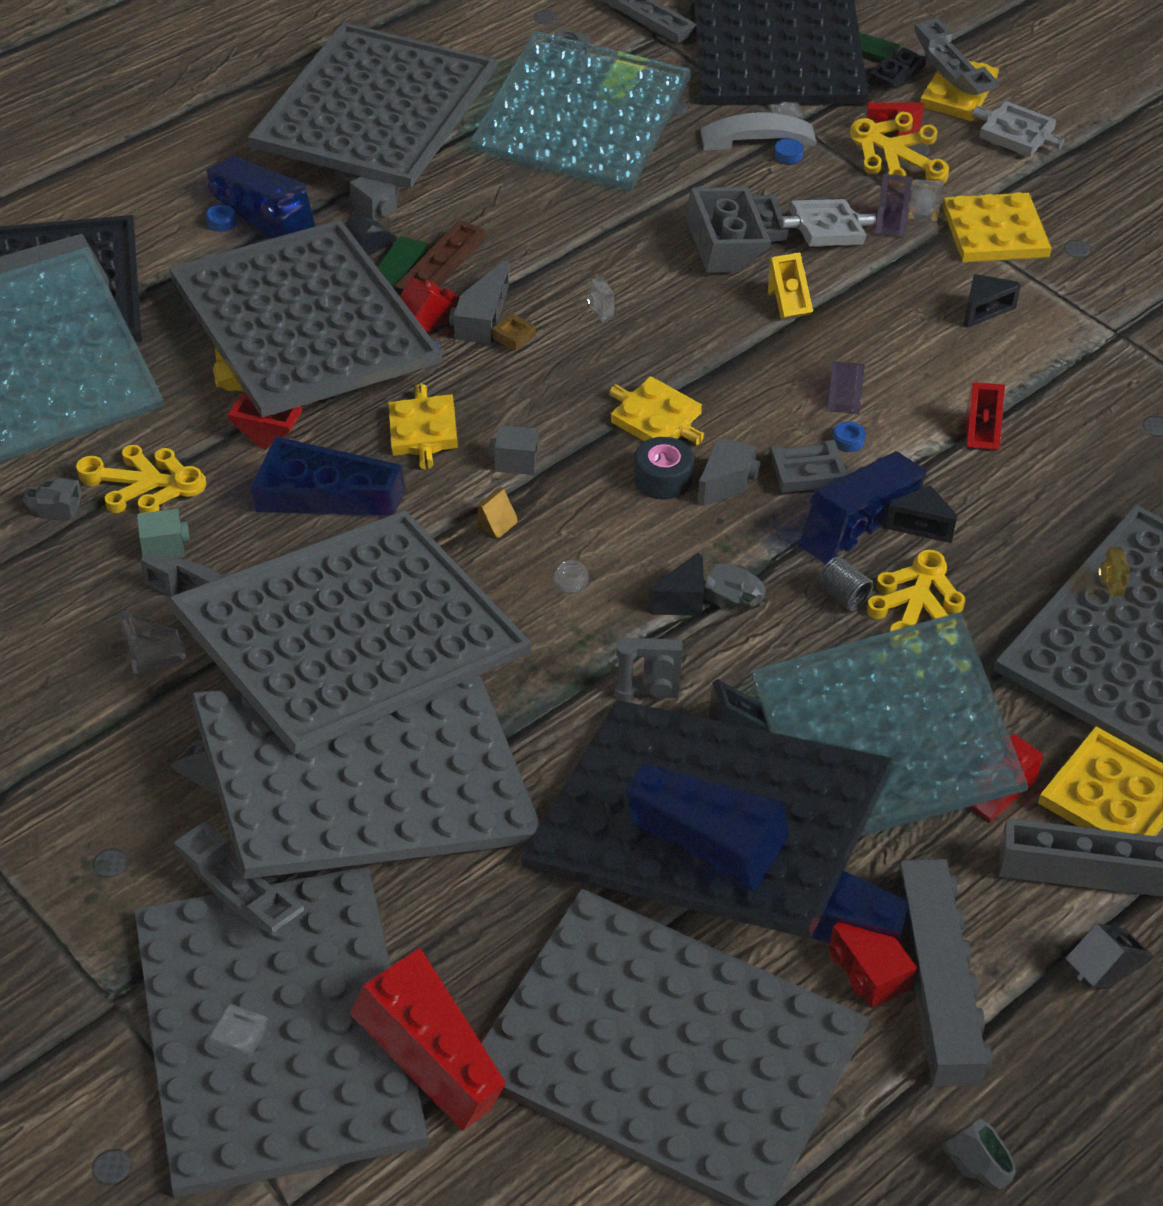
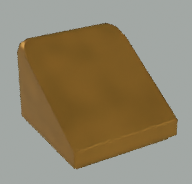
(496, 514)

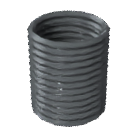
(844, 583)

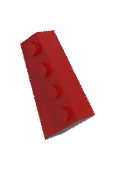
(429, 1038)

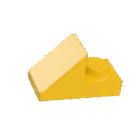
(789, 285)

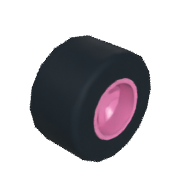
(663, 467)

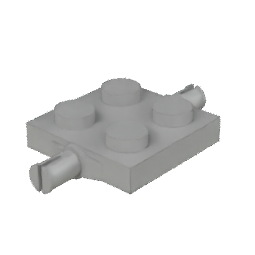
(1017, 128)
(827, 222)

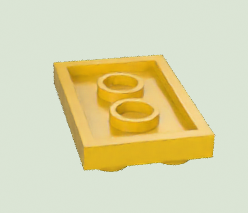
(949, 100)

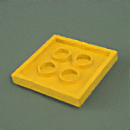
(996, 227)
(1108, 787)

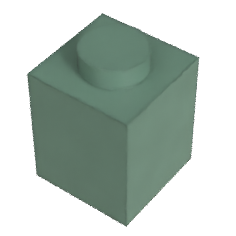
(162, 533)

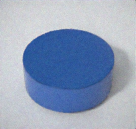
(788, 151)
(220, 218)
(849, 436)

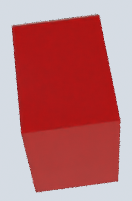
(984, 415)
(258, 429)

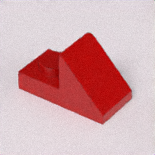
(888, 111)

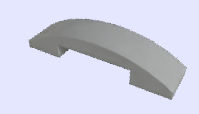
(722, 132)

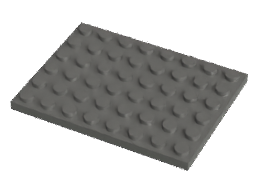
(374, 105)
(304, 317)
(348, 629)
(1101, 651)
(384, 792)
(672, 1051)
(316, 1081)

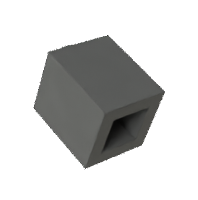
(515, 449)

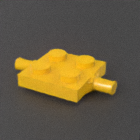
(656, 412)
(423, 425)

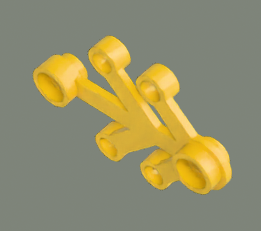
(897, 146)
(184, 481)
(927, 569)

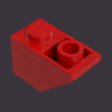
(429, 302)
(873, 962)

